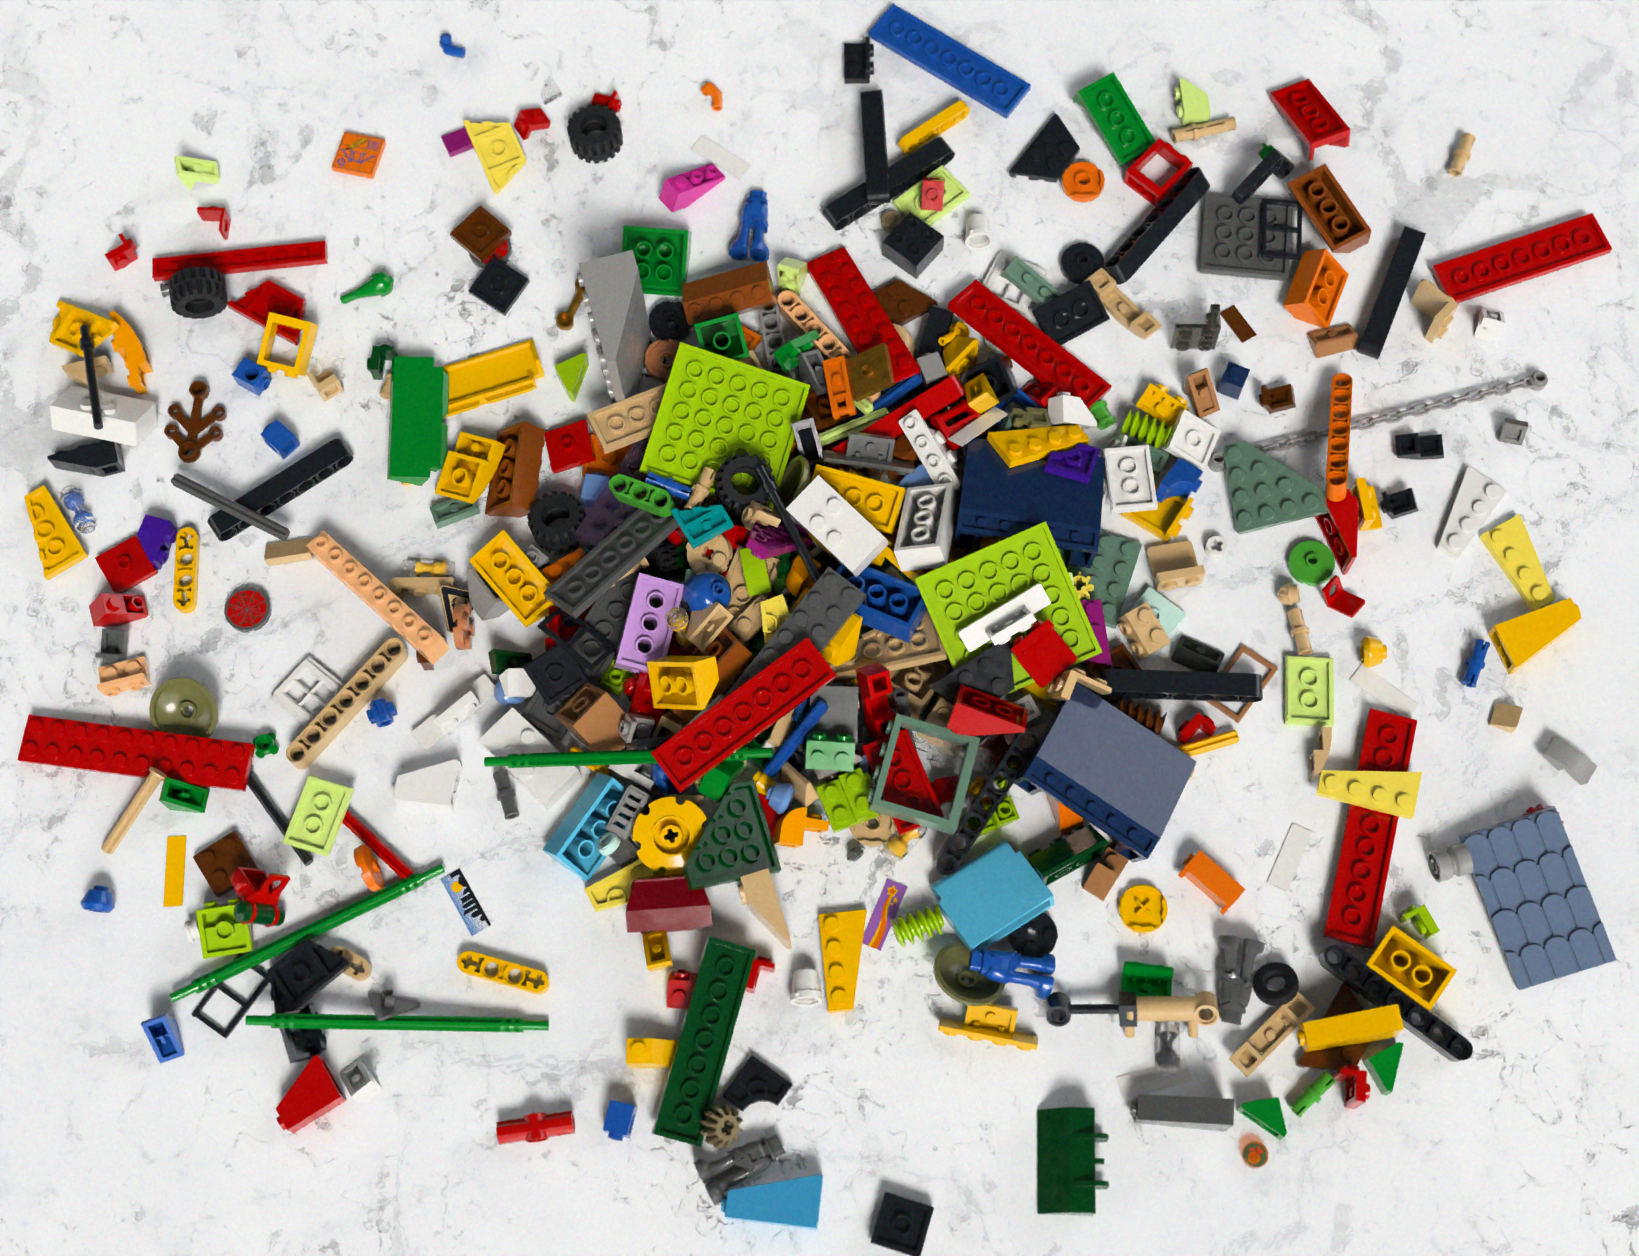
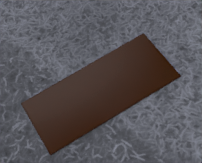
(1238, 323)

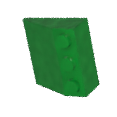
(660, 257)

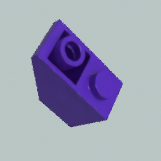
(156, 539)

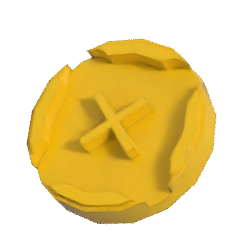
(1142, 908)

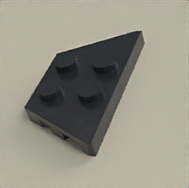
(1048, 153)
(986, 672)
(303, 974)

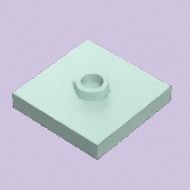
(1165, 611)

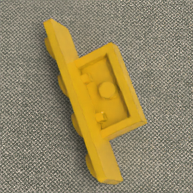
(990, 1023)

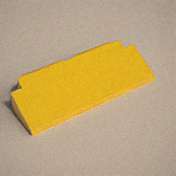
(492, 377)

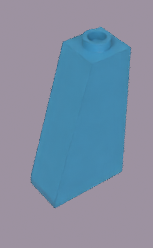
(777, 1203)

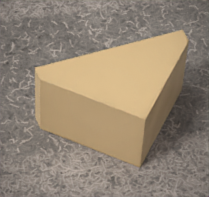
(707, 624)

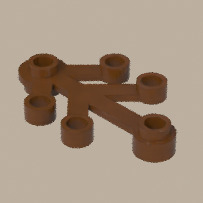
(195, 425)

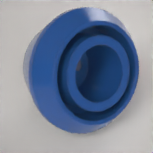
(98, 900)

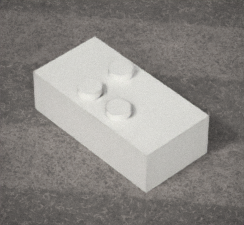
(123, 417)
(837, 526)
(926, 527)
(516, 735)

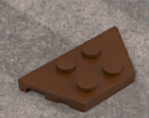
(903, 302)
(819, 408)
(1337, 1057)

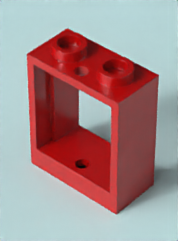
(1145, 186)

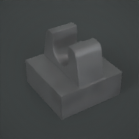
(1513, 431)

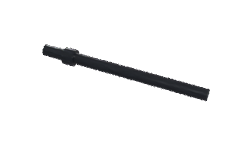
(87, 346)
(770, 488)
(275, 815)

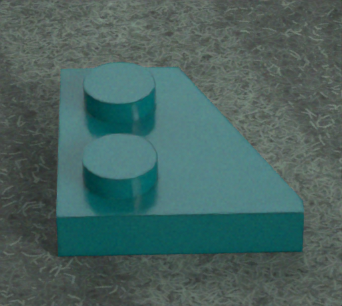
(702, 523)

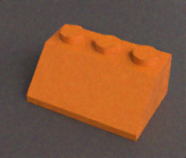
(1316, 288)

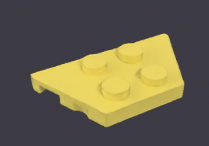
(497, 151)

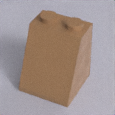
(593, 719)

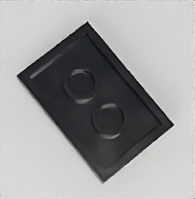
(1071, 313)

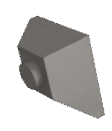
(483, 597)

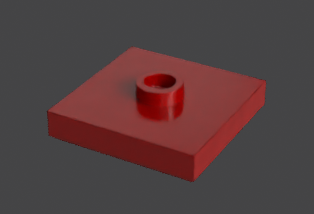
(570, 446)
(126, 565)

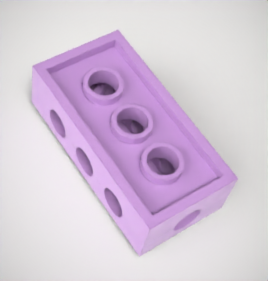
(640, 611)

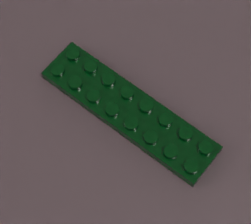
(703, 1041)

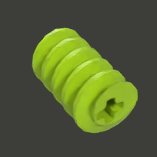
(1146, 429)
(918, 925)

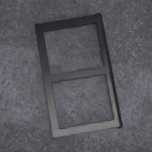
(1265, 228)
(567, 646)
(246, 1005)

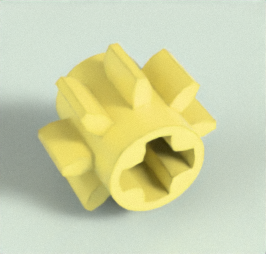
(1085, 586)

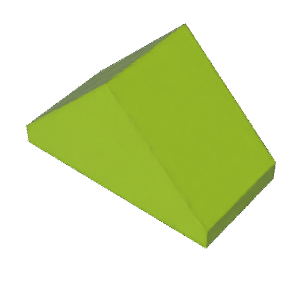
(572, 373)

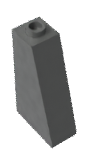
(1183, 1111)

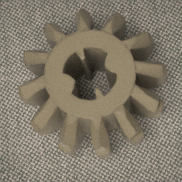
(721, 1126)

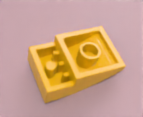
(469, 467)

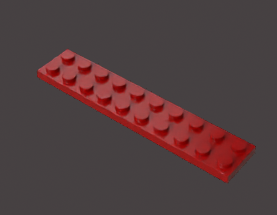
(133, 751)
(1368, 837)

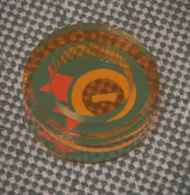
(1254, 1154)

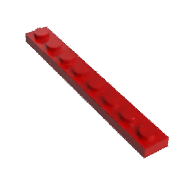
(244, 259)

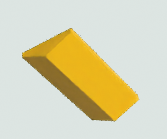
(513, 578)

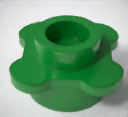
(1265, 150)
(262, 739)

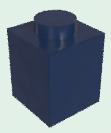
(1233, 380)

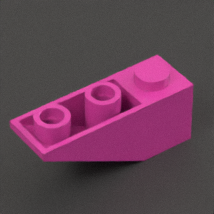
(688, 187)

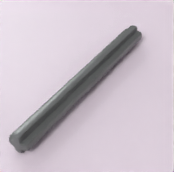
(230, 506)

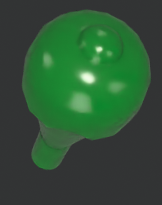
(378, 284)

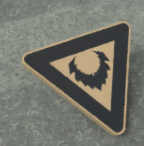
(450, 597)

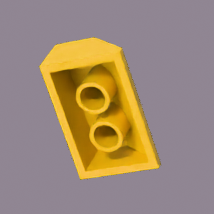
(844, 644)
(682, 681)
(1411, 967)

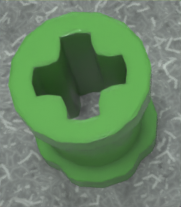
(1102, 414)

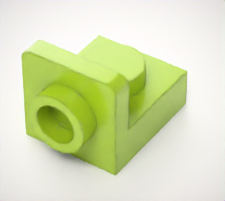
(1423, 922)

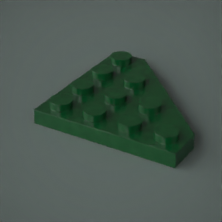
(733, 841)

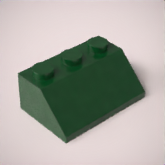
(1067, 854)

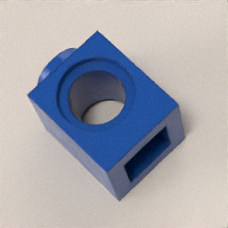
(249, 369)
(280, 439)
(619, 1120)

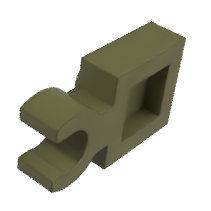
(1031, 417)

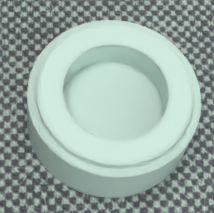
(608, 843)

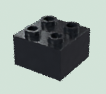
(912, 245)

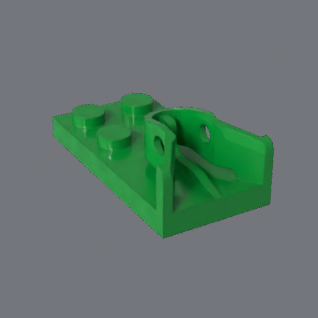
(1115, 118)

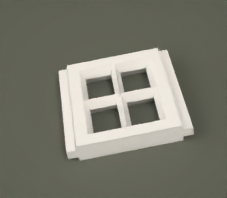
(994, 275)
(292, 706)

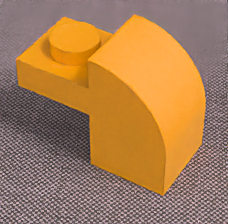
(799, 577)
(791, 827)

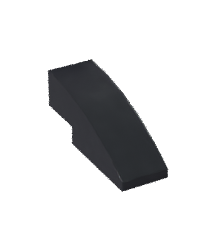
(808, 442)

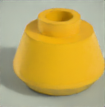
(1372, 651)

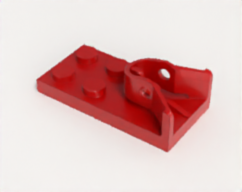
(1311, 116)
(905, 781)

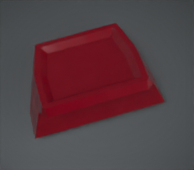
(666, 905)

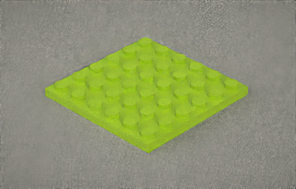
(721, 410)
(994, 575)

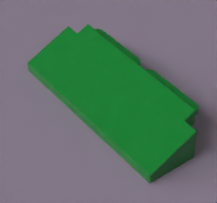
(415, 421)

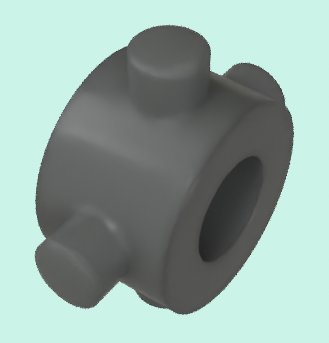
(855, 853)

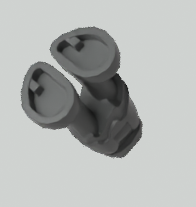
(1236, 989)
(750, 1160)

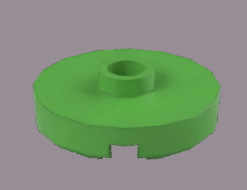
(1311, 573)

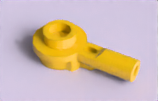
(955, 330)

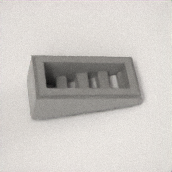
(622, 809)

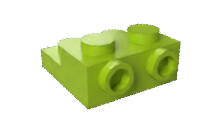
(846, 800)
(220, 932)

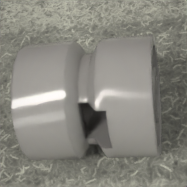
(1448, 863)

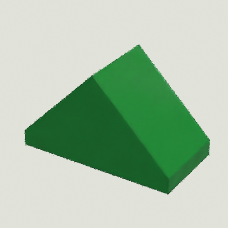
(719, 779)
(183, 796)
(1384, 1067)
(1266, 1114)

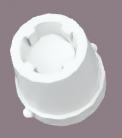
(978, 232)
(805, 988)

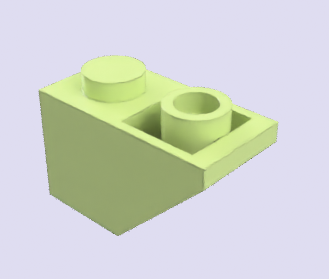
(1192, 103)
(791, 275)

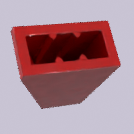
(309, 1097)

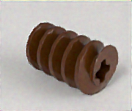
(1153, 722)

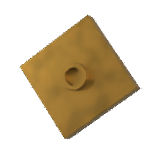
(870, 372)

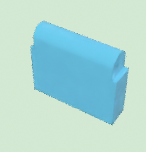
(991, 896)

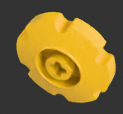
(652, 830)

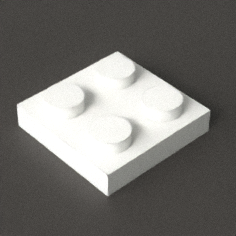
(1192, 440)

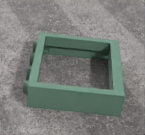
(914, 816)

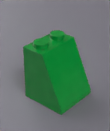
(723, 337)

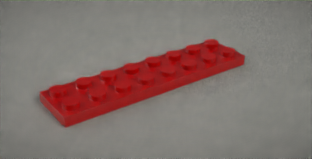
(1522, 258)
(859, 310)
(1027, 344)
(743, 714)

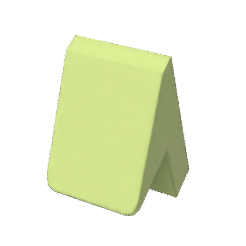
(192, 170)

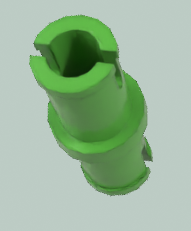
(1312, 1093)

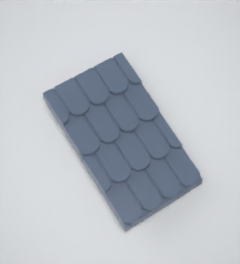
(1537, 898)

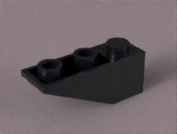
(94, 459)

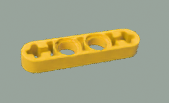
(934, 127)
(190, 569)
(501, 976)

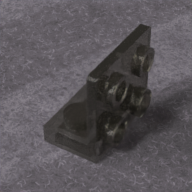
(1198, 335)

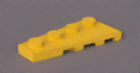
(1033, 444)
(841, 952)

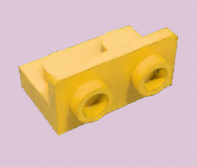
(1161, 405)
(1368, 511)

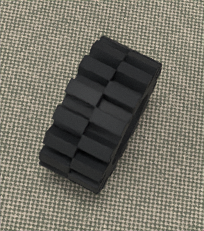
(666, 561)

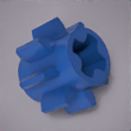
(381, 712)

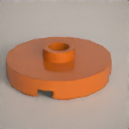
(1083, 173)
(370, 867)

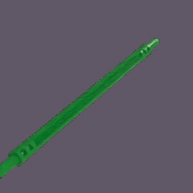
(612, 757)
(307, 932)
(398, 1022)

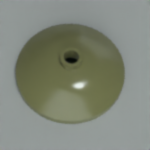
(794, 480)
(171, 712)
(961, 983)

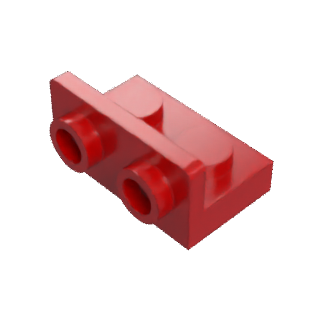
(642, 700)

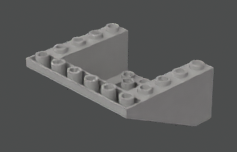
(618, 319)

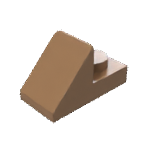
(1202, 393)
(1105, 874)

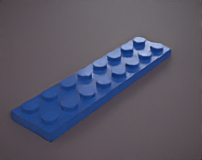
(949, 61)

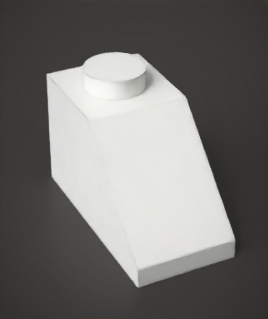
(1069, 411)

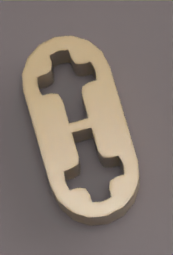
(357, 960)

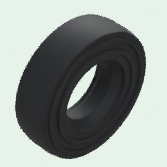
(1279, 997)

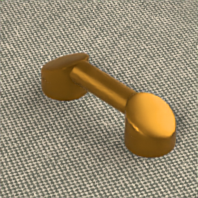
(565, 319)

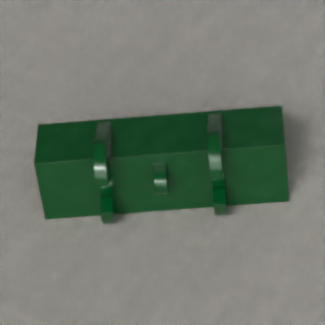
(1068, 1161)

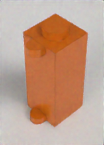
(1211, 880)

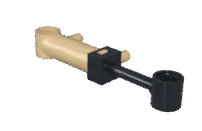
(1140, 1008)

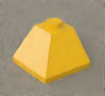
(959, 355)

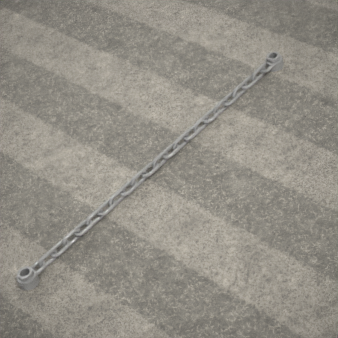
(1533, 384)

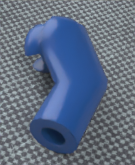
(448, 47)

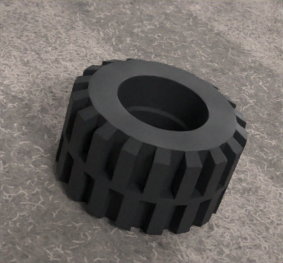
(594, 119)
(198, 292)
(725, 489)
(549, 509)

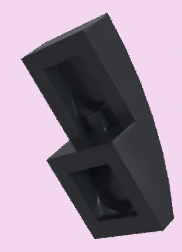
(1419, 447)

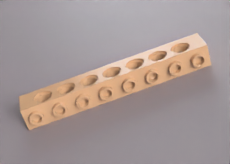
(378, 597)

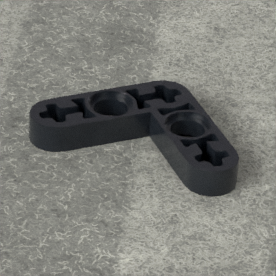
(1273, 163)

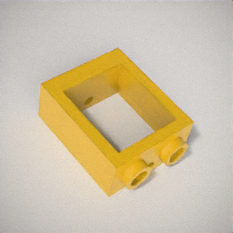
(305, 349)

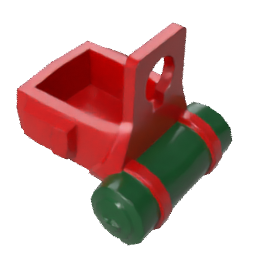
(258, 896)

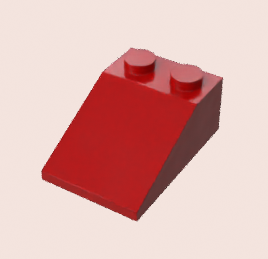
(1341, 530)
(983, 714)

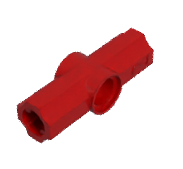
(535, 1127)

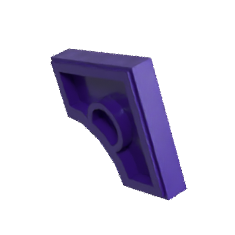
(1073, 464)

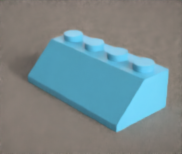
(576, 837)

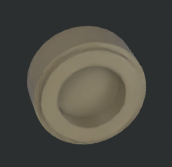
(890, 220)

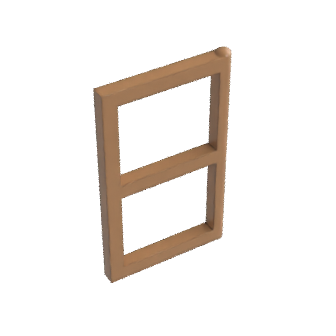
(1237, 718)

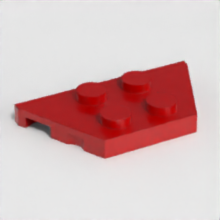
(274, 299)

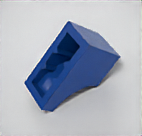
(1180, 481)

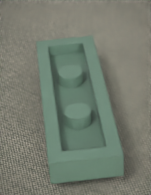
(1030, 282)

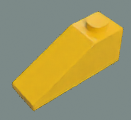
(649, 1052)

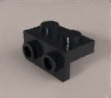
(303, 1043)

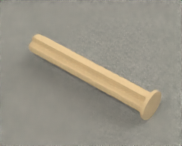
(133, 810)

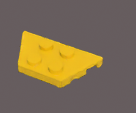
(68, 323)

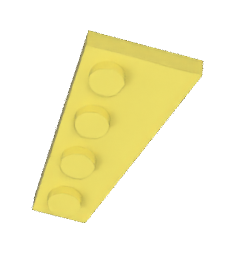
(1518, 560)

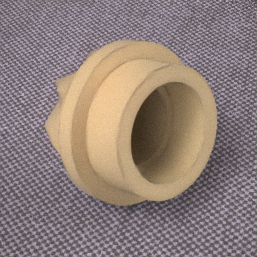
(1289, 594)

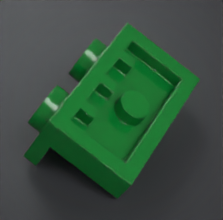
(788, 355)

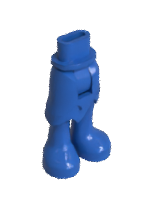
(753, 217)
(1000, 967)

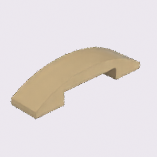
(1122, 307)
(1271, 1034)

